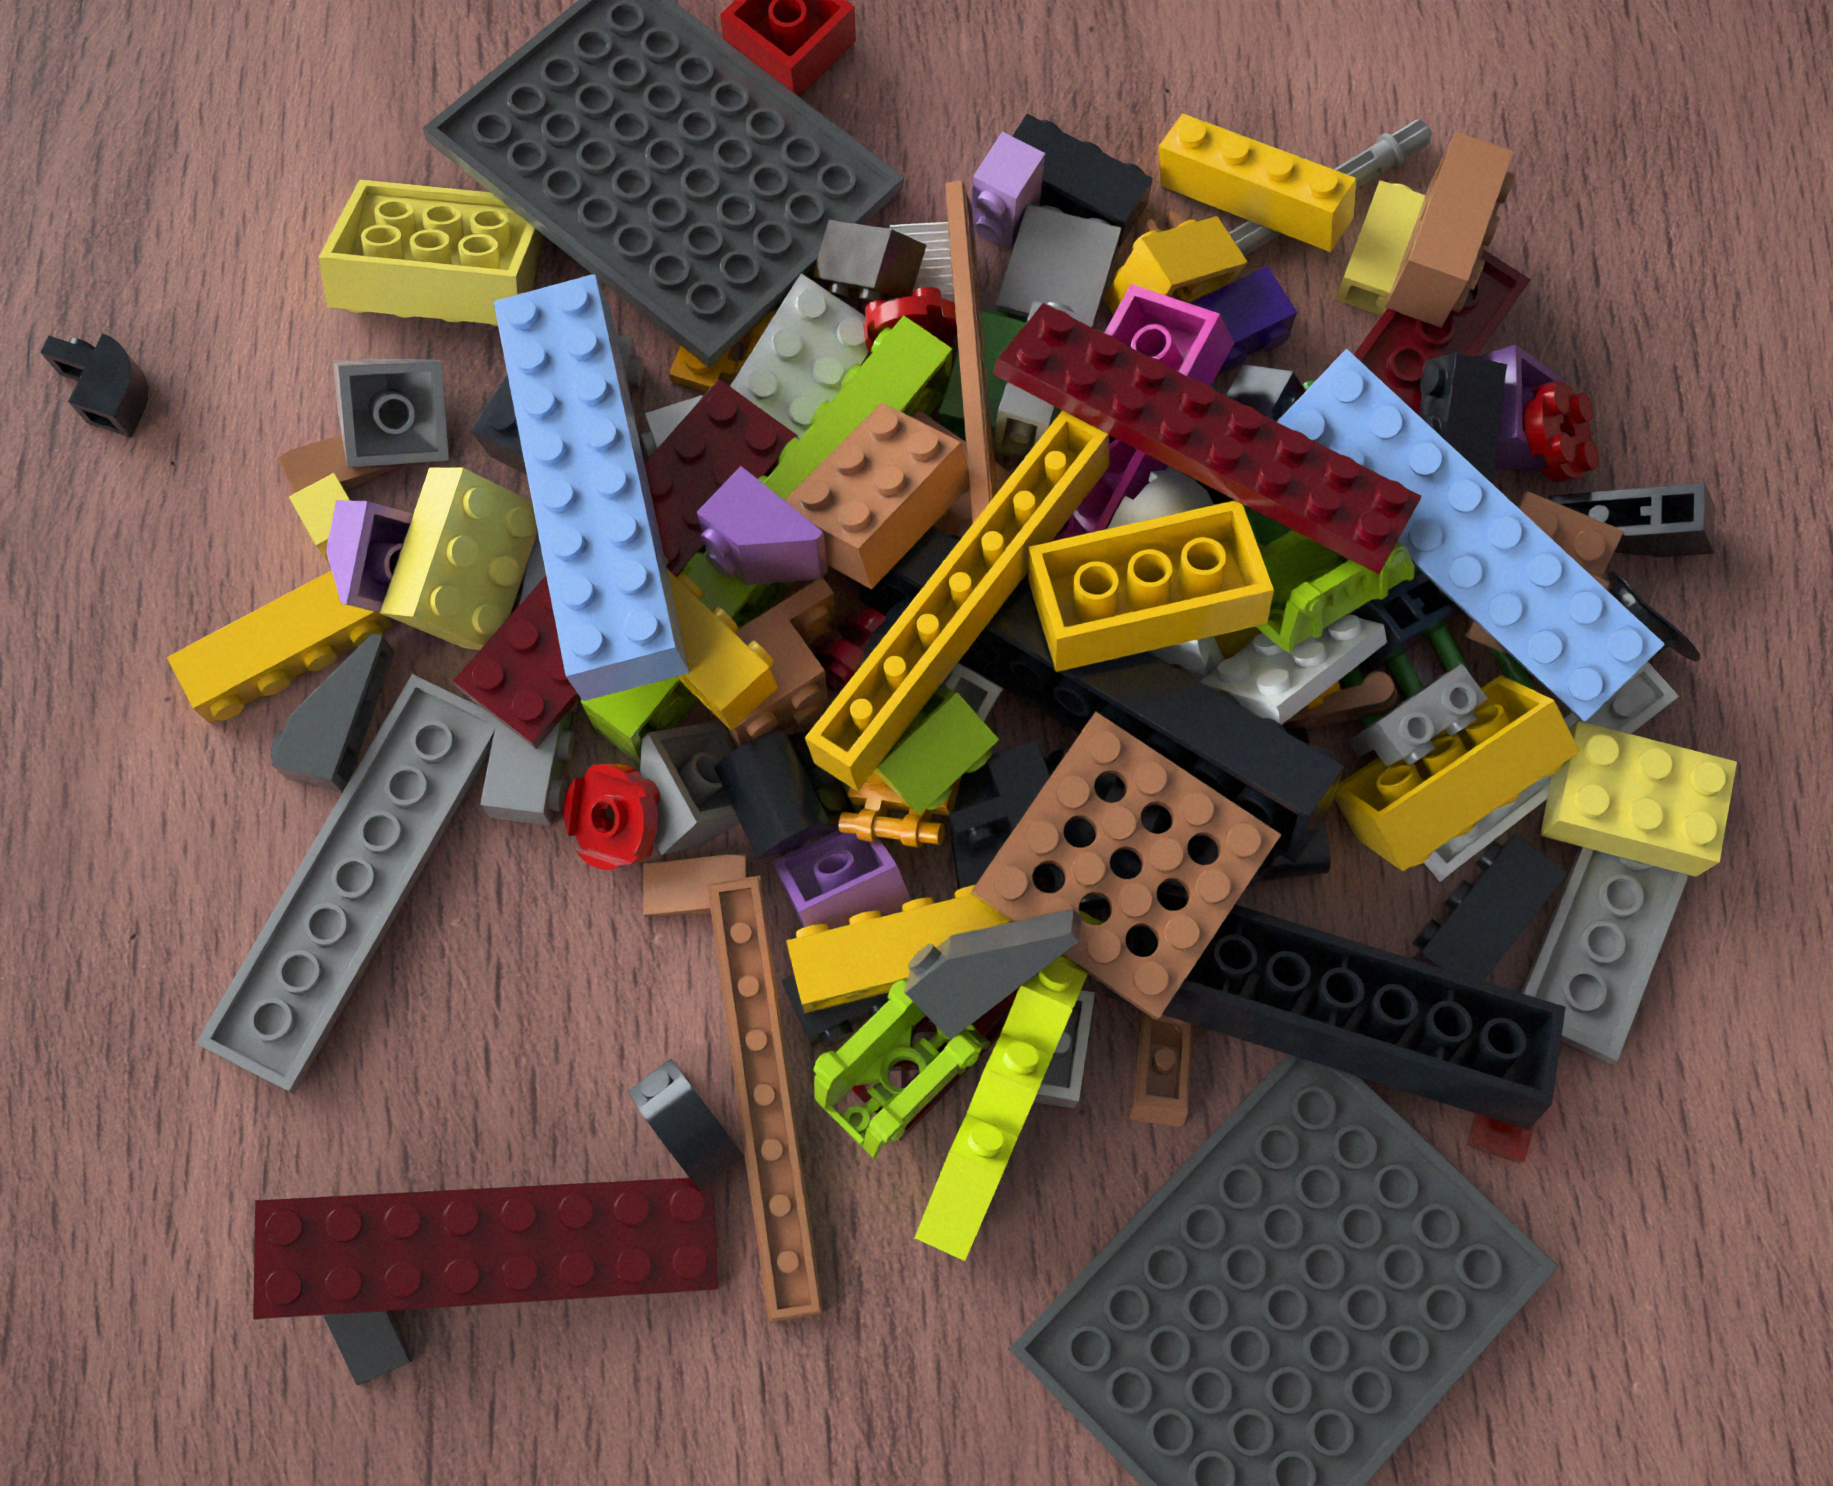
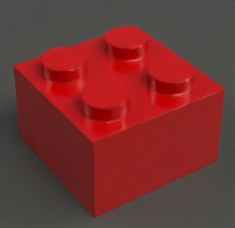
(791, 37)

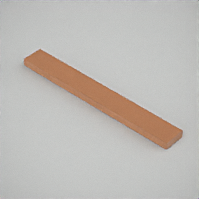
(971, 348)
(765, 1100)

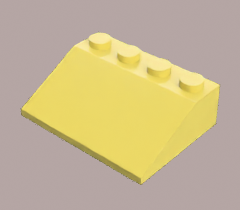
(427, 253)

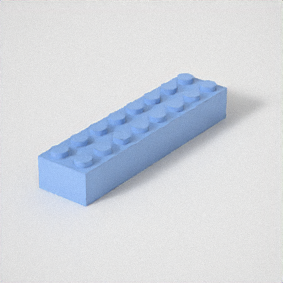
(589, 490)
(1481, 544)

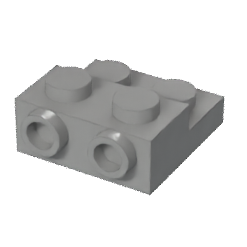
(1412, 723)

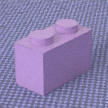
(1003, 188)

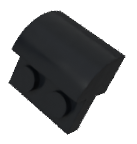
(781, 792)

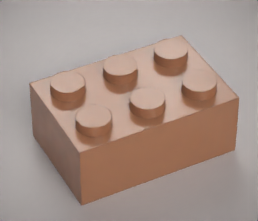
(1452, 230)
(881, 492)

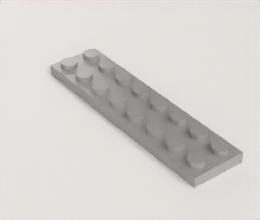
(350, 885)

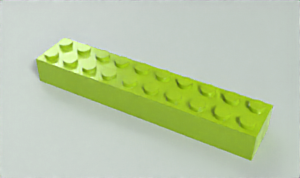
(905, 372)

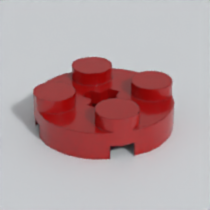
(923, 307)
(1560, 431)
(635, 815)

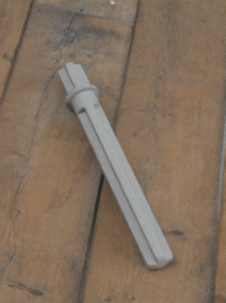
(1387, 153)

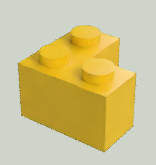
(1179, 262)

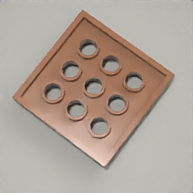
(1164, 857)

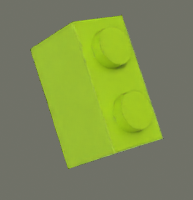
(936, 751)

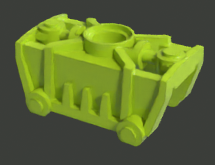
(1319, 587)
(870, 1057)

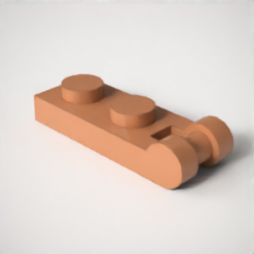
(1372, 698)

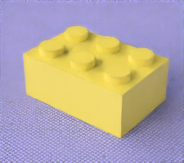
(461, 558)
(1641, 800)

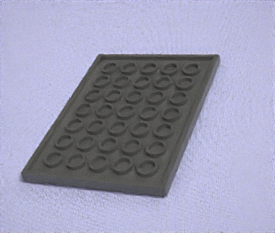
(663, 165)
(1285, 1296)

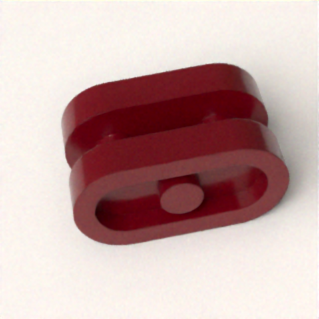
(843, 656)

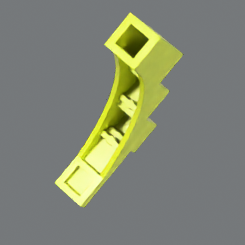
(1000, 1106)

